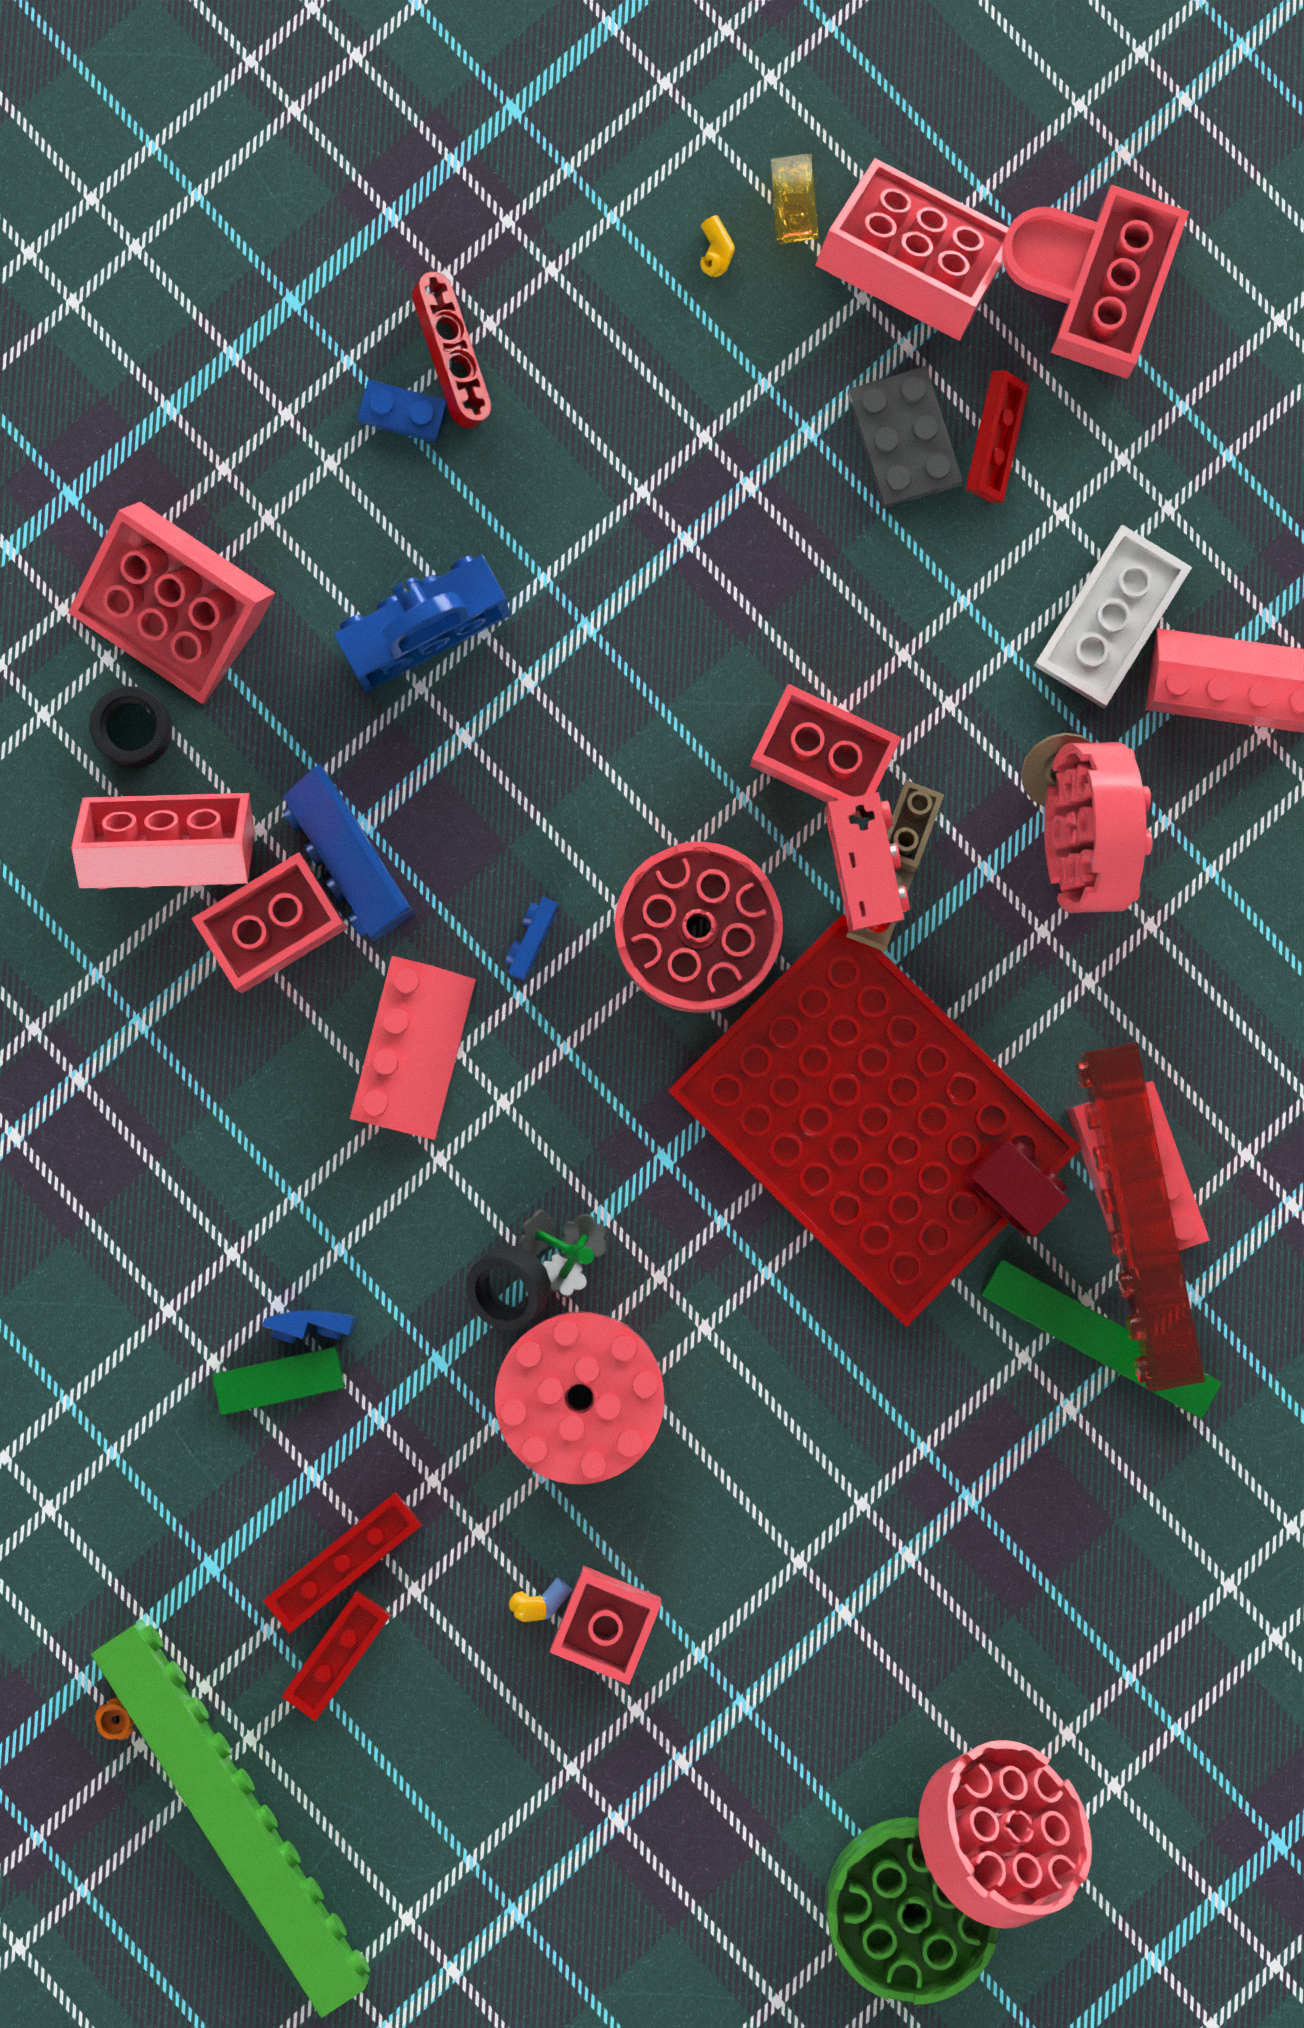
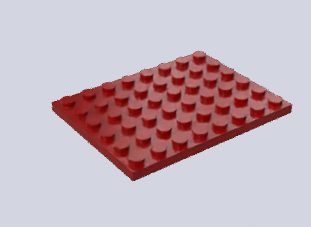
(867, 1117)

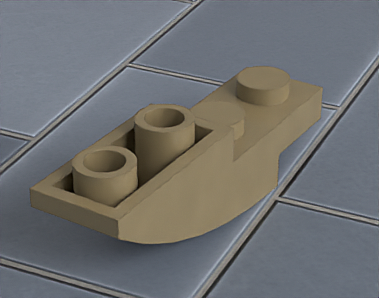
(911, 828)

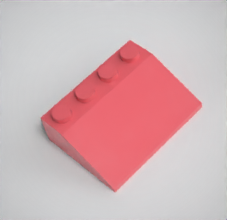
(914, 249)
(170, 601)

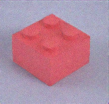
(606, 1625)

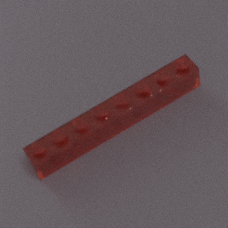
(1141, 1218)

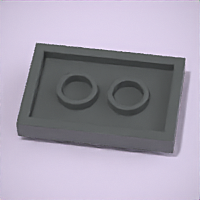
(905, 437)

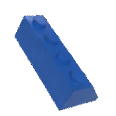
(347, 854)

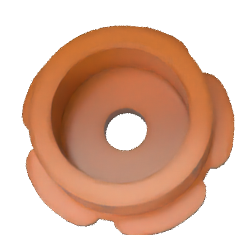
(105, 1723)

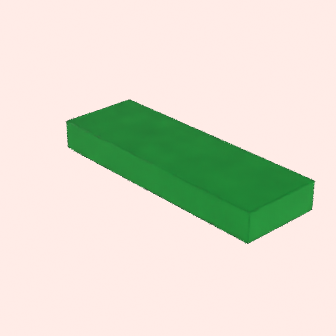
(278, 1380)

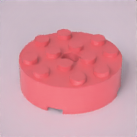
(1096, 827)
(707, 883)
(573, 1441)
(1004, 1834)

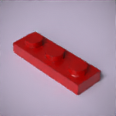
(997, 436)
(336, 1655)

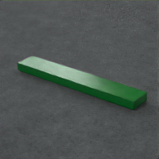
(1084, 1331)

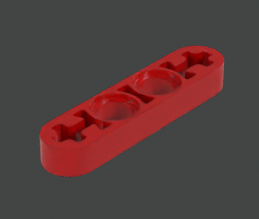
(445, 350)

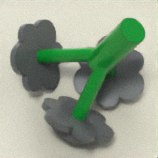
(580, 1244)

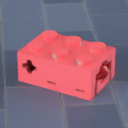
(866, 863)

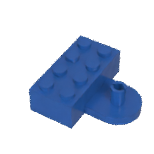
(422, 622)

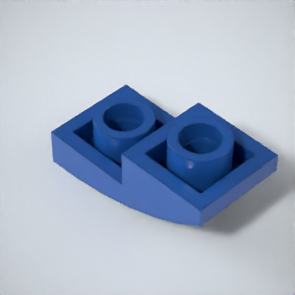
(298, 1324)

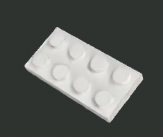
(1112, 616)

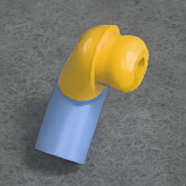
(539, 1607)

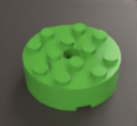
(897, 1955)

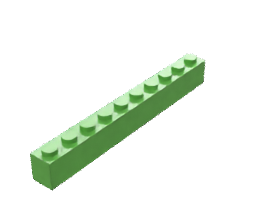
(232, 1817)

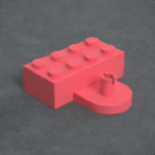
(1102, 271)

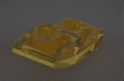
(794, 198)

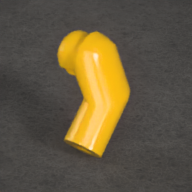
(720, 249)

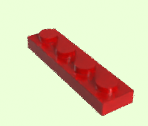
(342, 1562)

